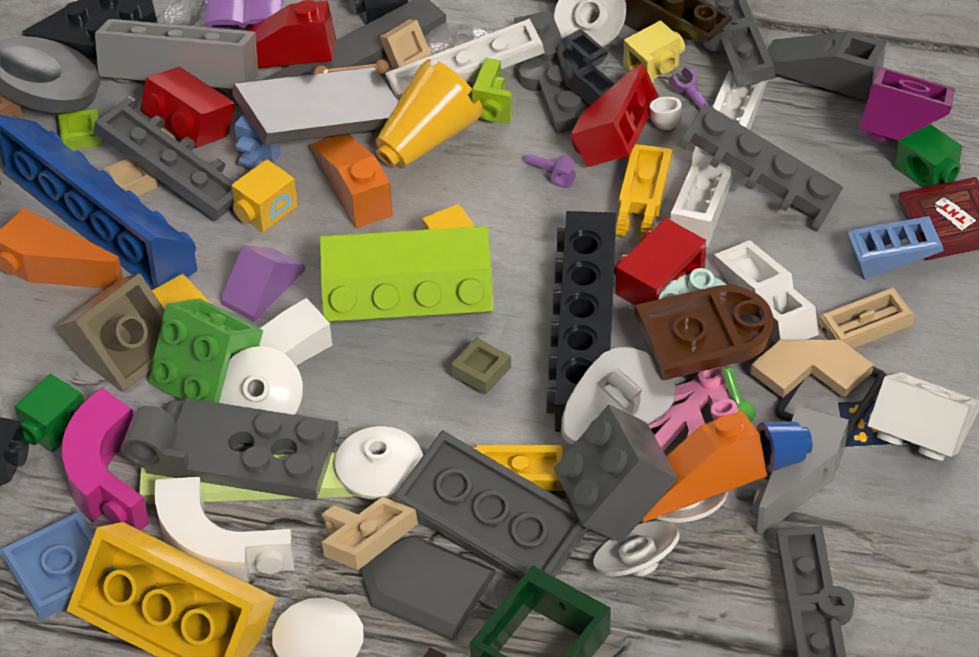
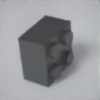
(615, 473)

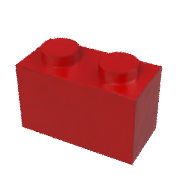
(187, 106)
(658, 259)

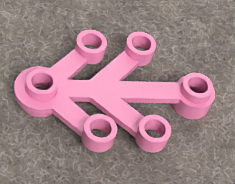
(705, 388)

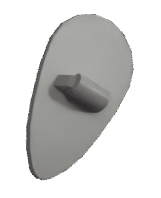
(624, 380)

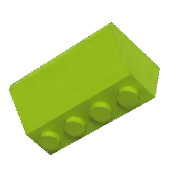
(406, 273)

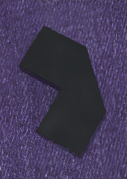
(578, 60)

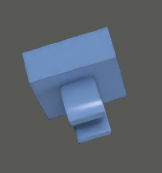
(252, 146)

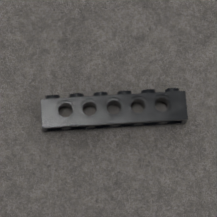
(583, 302)

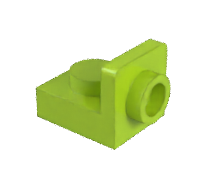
(491, 92)

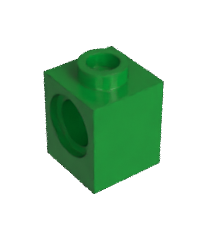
(928, 157)
(47, 412)

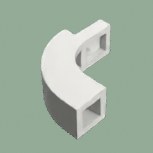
(186, 527)

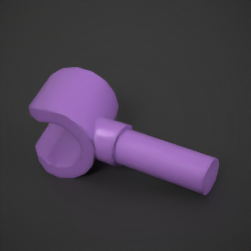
(689, 88)
(562, 172)

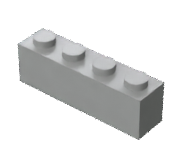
(142, 49)

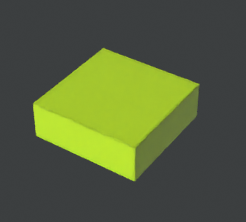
(78, 129)

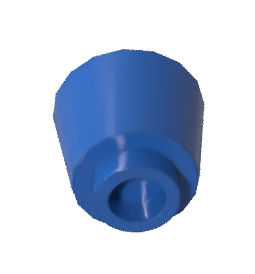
(784, 443)

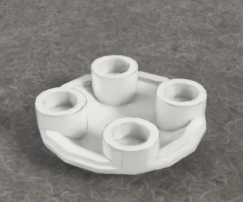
(318, 630)

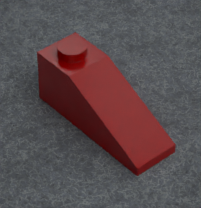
(296, 35)
(615, 120)

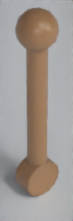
(381, 66)

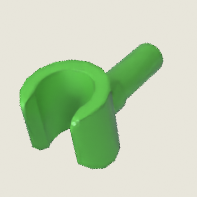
(735, 395)

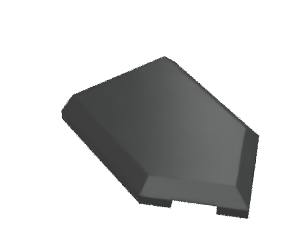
(426, 585)

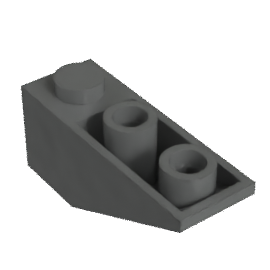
(830, 61)

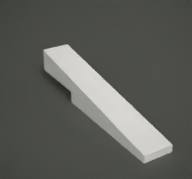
(706, 186)

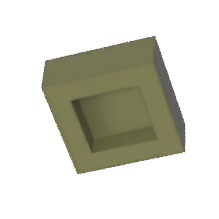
(481, 365)

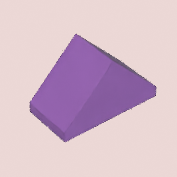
(259, 280)

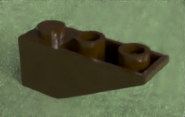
(689, 18)

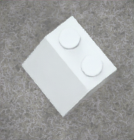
(923, 415)

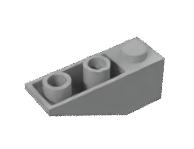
(799, 482)

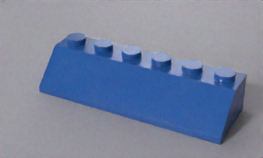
(93, 203)

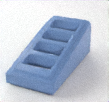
(885, 259)

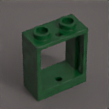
(555, 601)

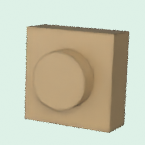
(405, 44)

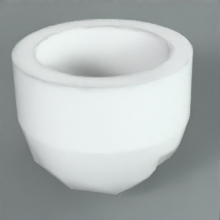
(666, 112)

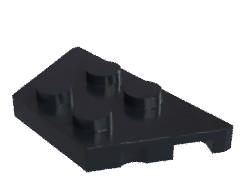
(80, 20)

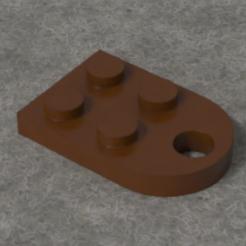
(704, 329)

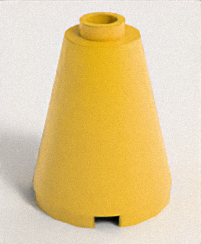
(427, 115)

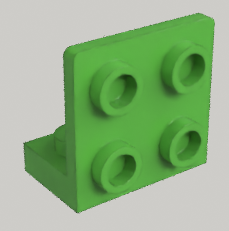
(197, 348)

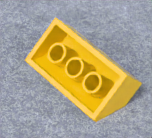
(166, 598)

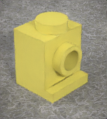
(655, 48)

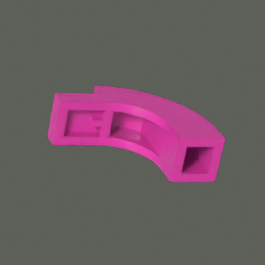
(87, 449)

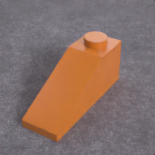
(355, 178)
(52, 255)
(712, 462)

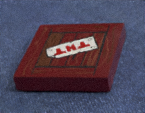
(953, 213)

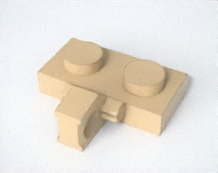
(362, 536)

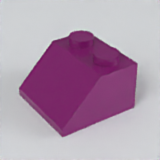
(903, 105)

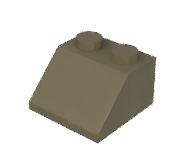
(117, 331)

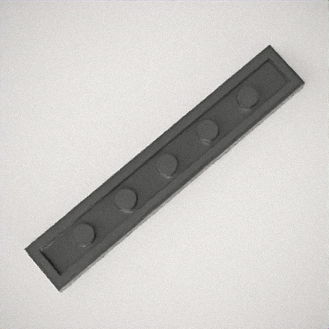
(364, 44)

